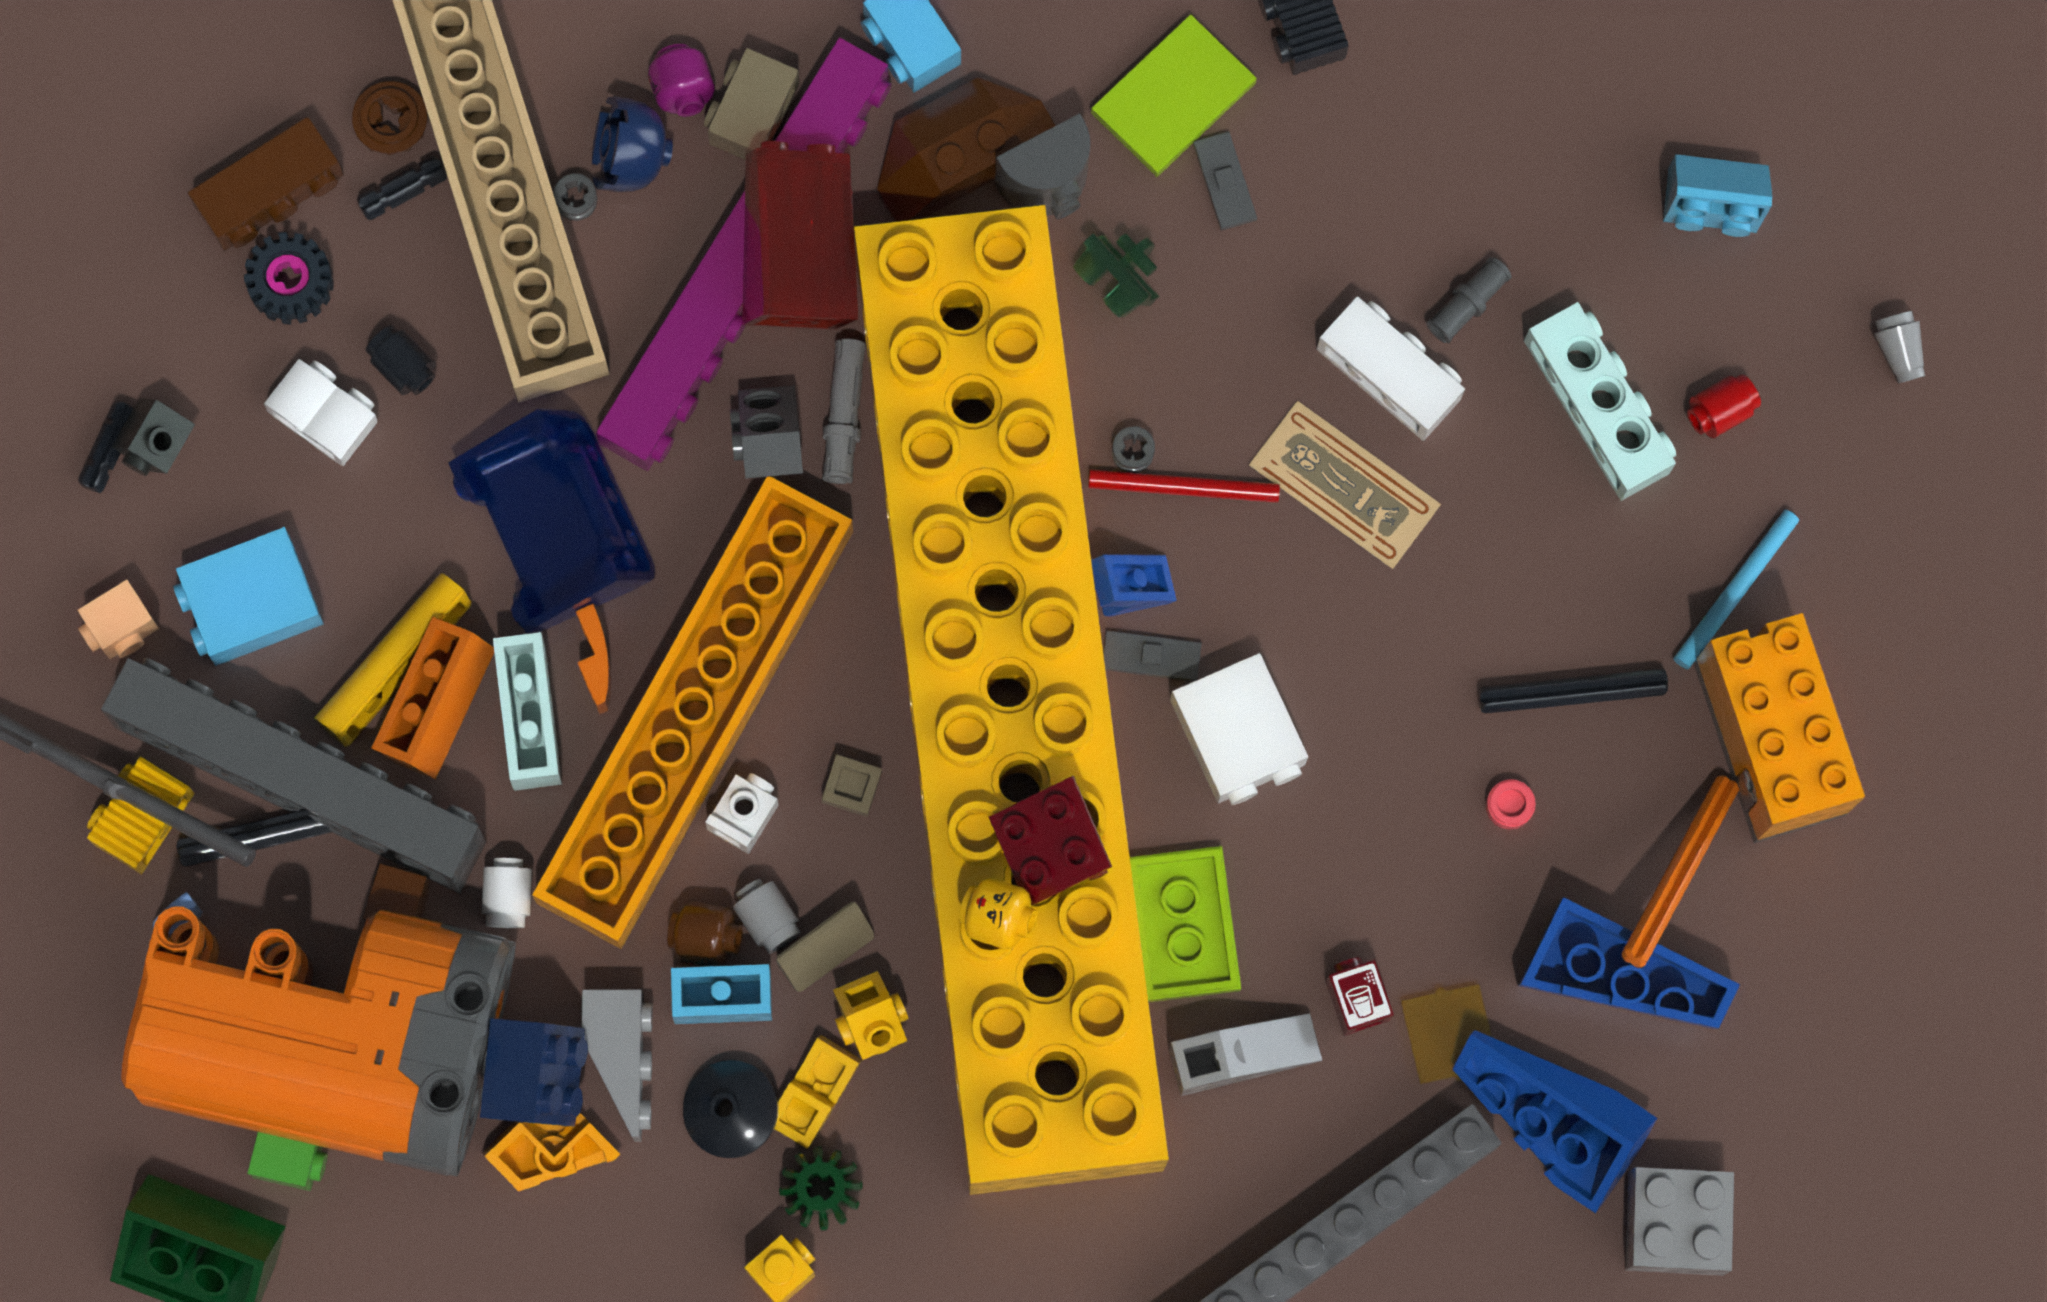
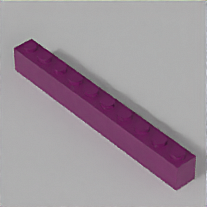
(712, 302)

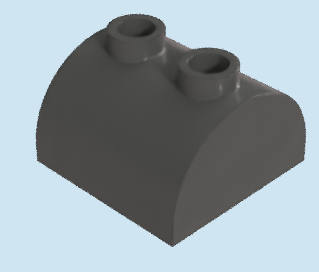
(1047, 169)

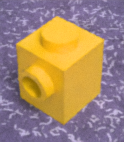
(782, 1269)

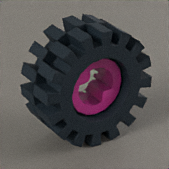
(273, 296)

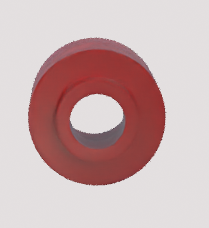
(1723, 405)

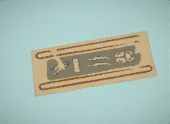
(1345, 484)

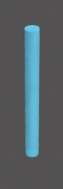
(1736, 589)

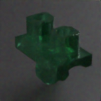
(1104, 258)

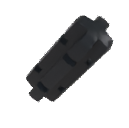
(401, 187)
(102, 455)

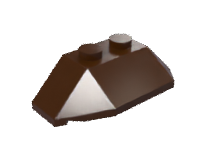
(954, 146)

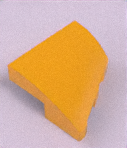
(541, 1152)

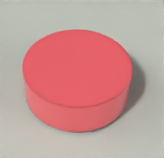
(1510, 804)

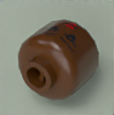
(704, 934)

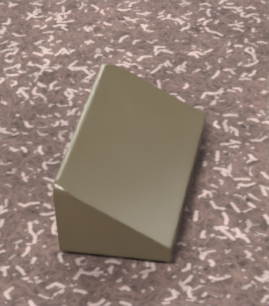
(825, 947)

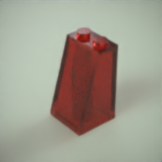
(798, 238)

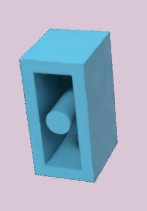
(914, 39)
(721, 994)

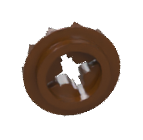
(396, 98)

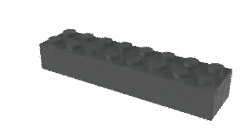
(293, 774)

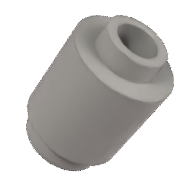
(766, 915)

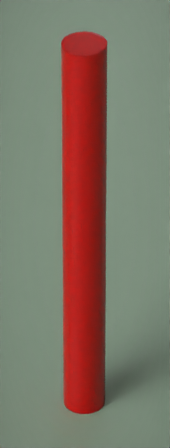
(1184, 486)

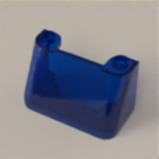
(555, 516)

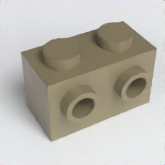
(752, 104)

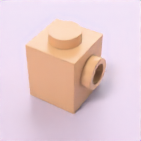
(116, 622)

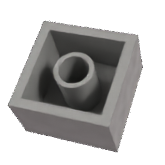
(1679, 1221)

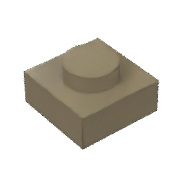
(852, 785)

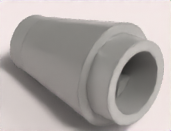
(1902, 345)

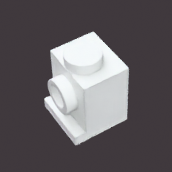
(740, 829)

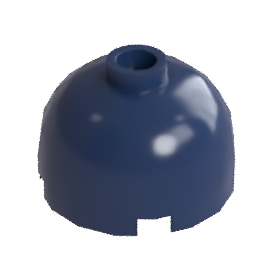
(629, 146)

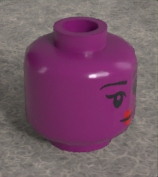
(681, 80)

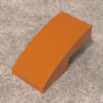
(596, 668)

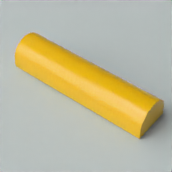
(387, 664)

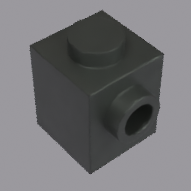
(152, 437)

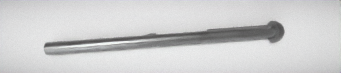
(119, 788)

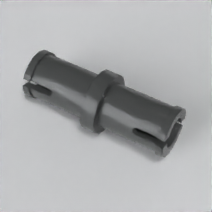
(1469, 300)

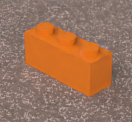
(433, 698)

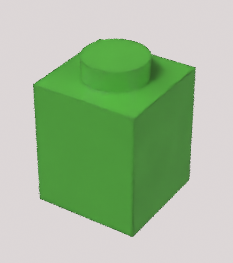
(287, 1162)

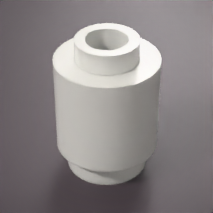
(506, 893)

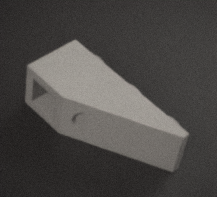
(614, 1039)
(1243, 1053)

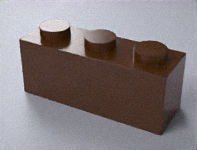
(266, 185)

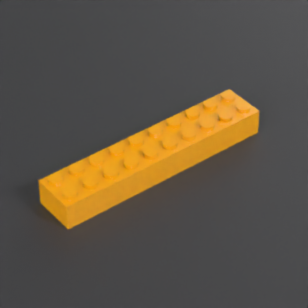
(693, 712)

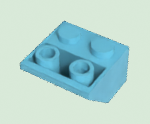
(1717, 195)

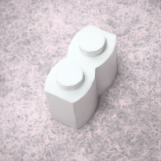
(322, 411)

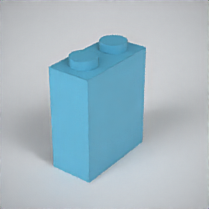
(247, 597)

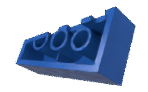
(1584, 961)

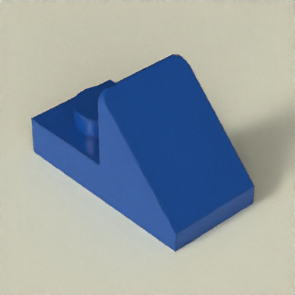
(1132, 582)

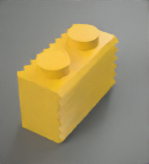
(129, 832)

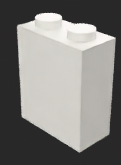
(1239, 730)

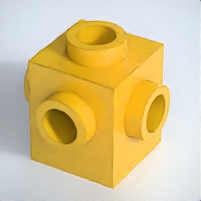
(870, 1016)

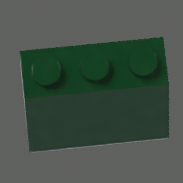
(194, 1247)

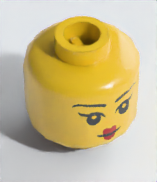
(997, 913)

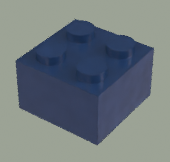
(533, 1072)

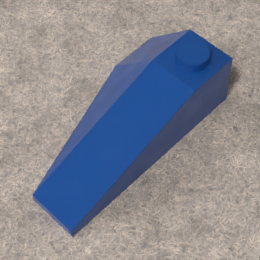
(1568, 1121)

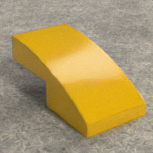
(815, 1091)

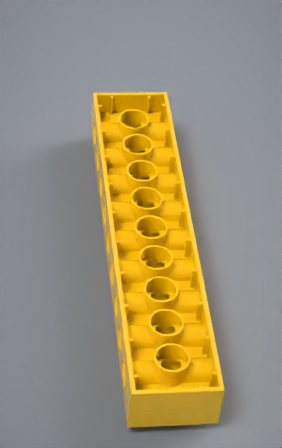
(1048, 644)

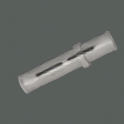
(842, 430)

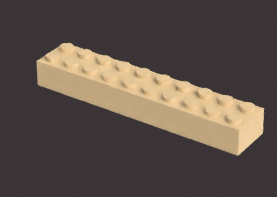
(502, 194)

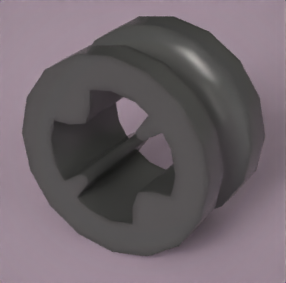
(561, 195)
(1118, 449)

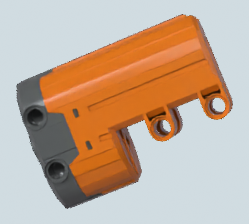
(361, 1071)

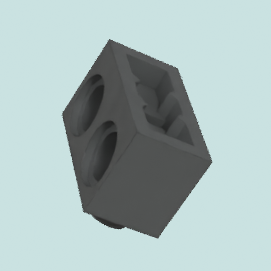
(767, 432)

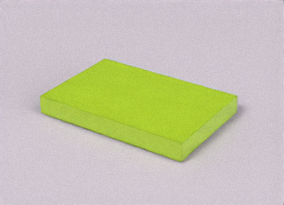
(1173, 95)
(1185, 924)

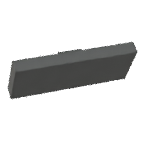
(1225, 181)
(1152, 656)

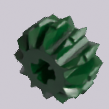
(825, 1172)

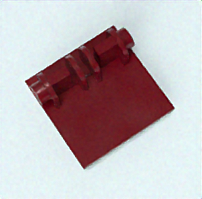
(1051, 841)

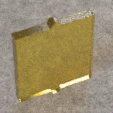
(1440, 1028)

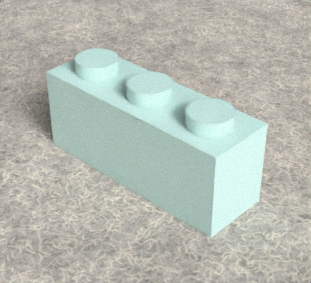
(527, 711)

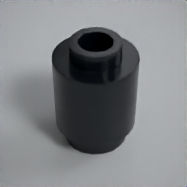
(401, 360)

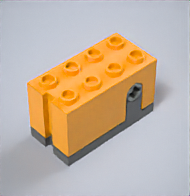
(1778, 728)

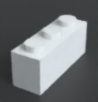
(1391, 367)

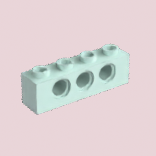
(1624, 468)

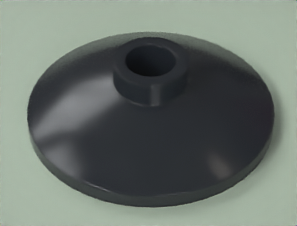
(752, 1114)

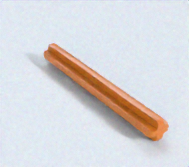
(1680, 871)

